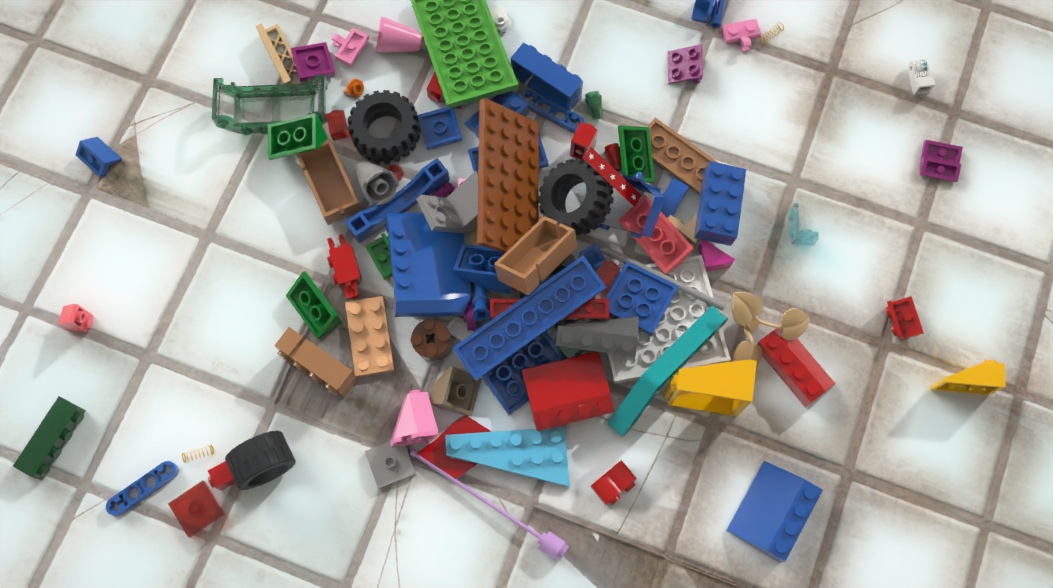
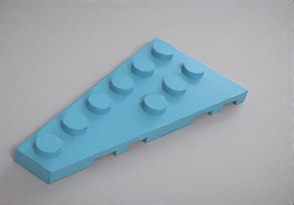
(516, 451)

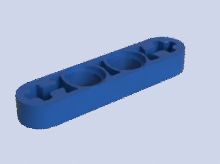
(554, 109)
(142, 488)

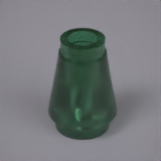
(594, 103)

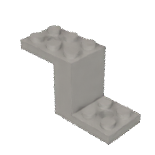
(455, 213)

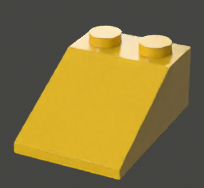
(980, 379)

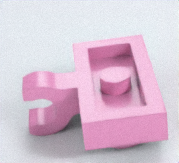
(741, 32)
(350, 47)

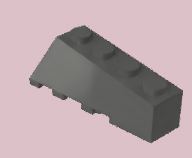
(605, 336)

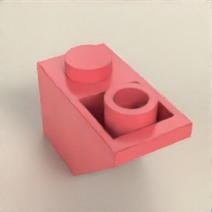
(75, 318)

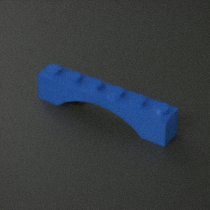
(424, 183)

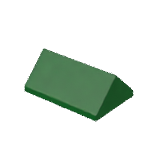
(295, 136)
(636, 152)
(313, 306)

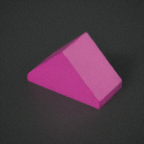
(713, 257)

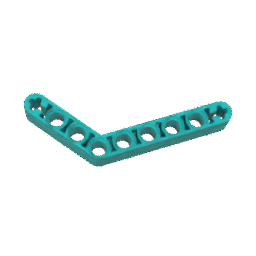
(664, 368)

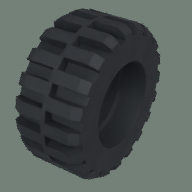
(378, 106)
(561, 181)

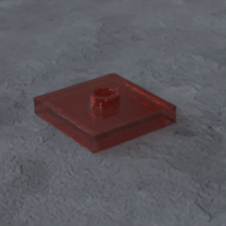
(196, 509)

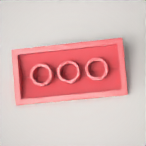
(666, 246)

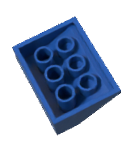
(507, 379)
(774, 511)

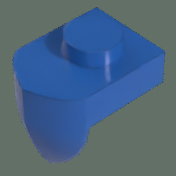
(593, 256)

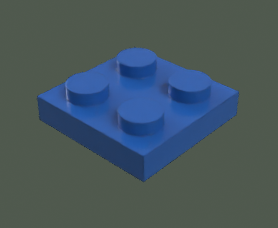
(439, 128)

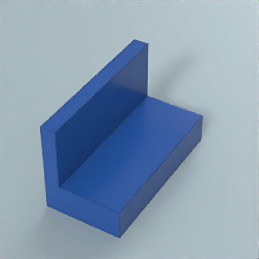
(96, 155)

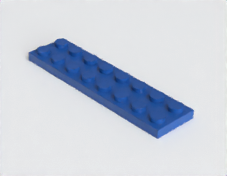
(529, 318)

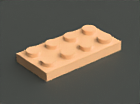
(369, 336)

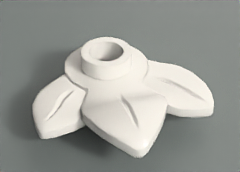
(500, 18)

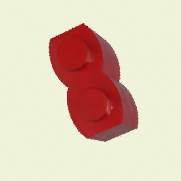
(613, 483)

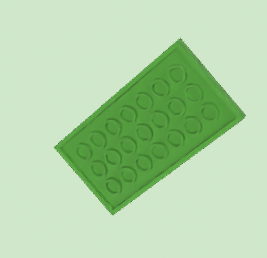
(464, 50)

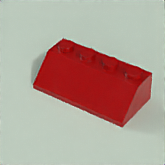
(795, 367)

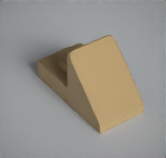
(687, 231)

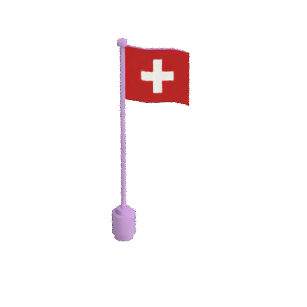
(435, 457)

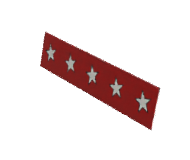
(612, 176)

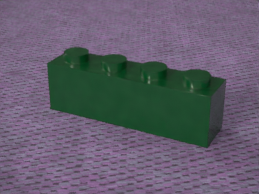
(49, 438)

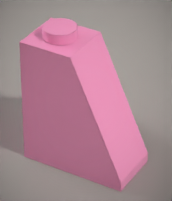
(415, 421)

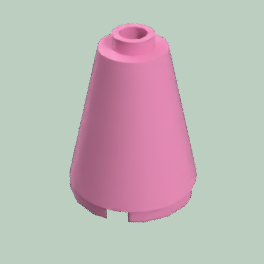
(397, 37)

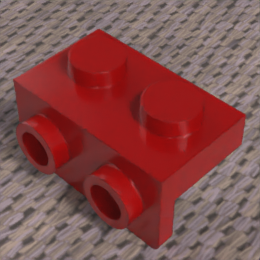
(905, 318)

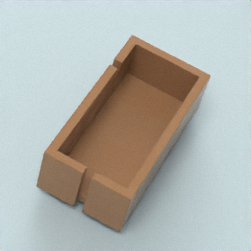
(329, 183)
(536, 255)
(316, 362)

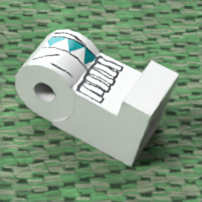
(920, 76)

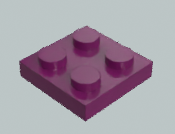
(312, 60)

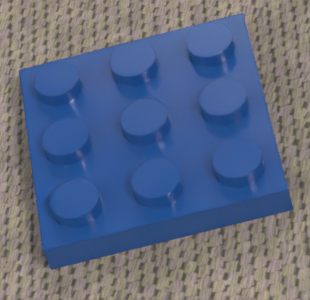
(641, 296)

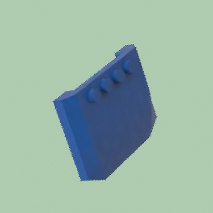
(424, 268)

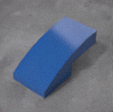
(673, 197)

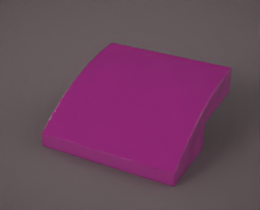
(940, 160)

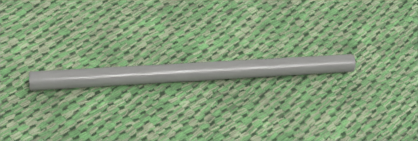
(682, 287)

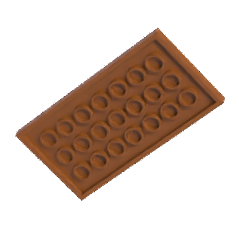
(506, 176)

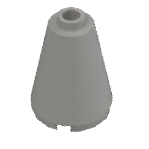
(376, 182)

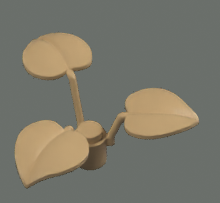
(745, 309)

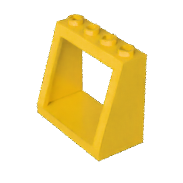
(714, 387)

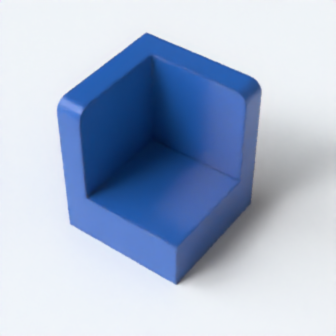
(702, 10)

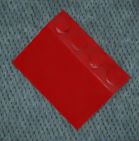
(567, 391)

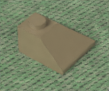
(455, 391)

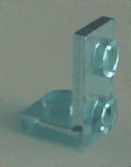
(802, 237)

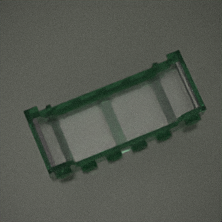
(254, 107)

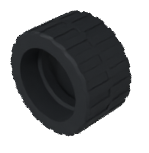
(260, 460)

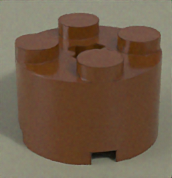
(432, 329)

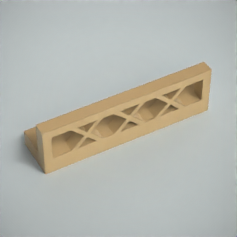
(286, 78)

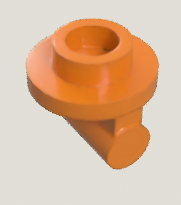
(355, 88)

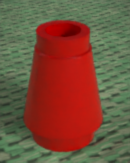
(613, 156)

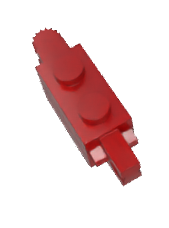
(345, 266)

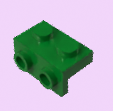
(380, 255)

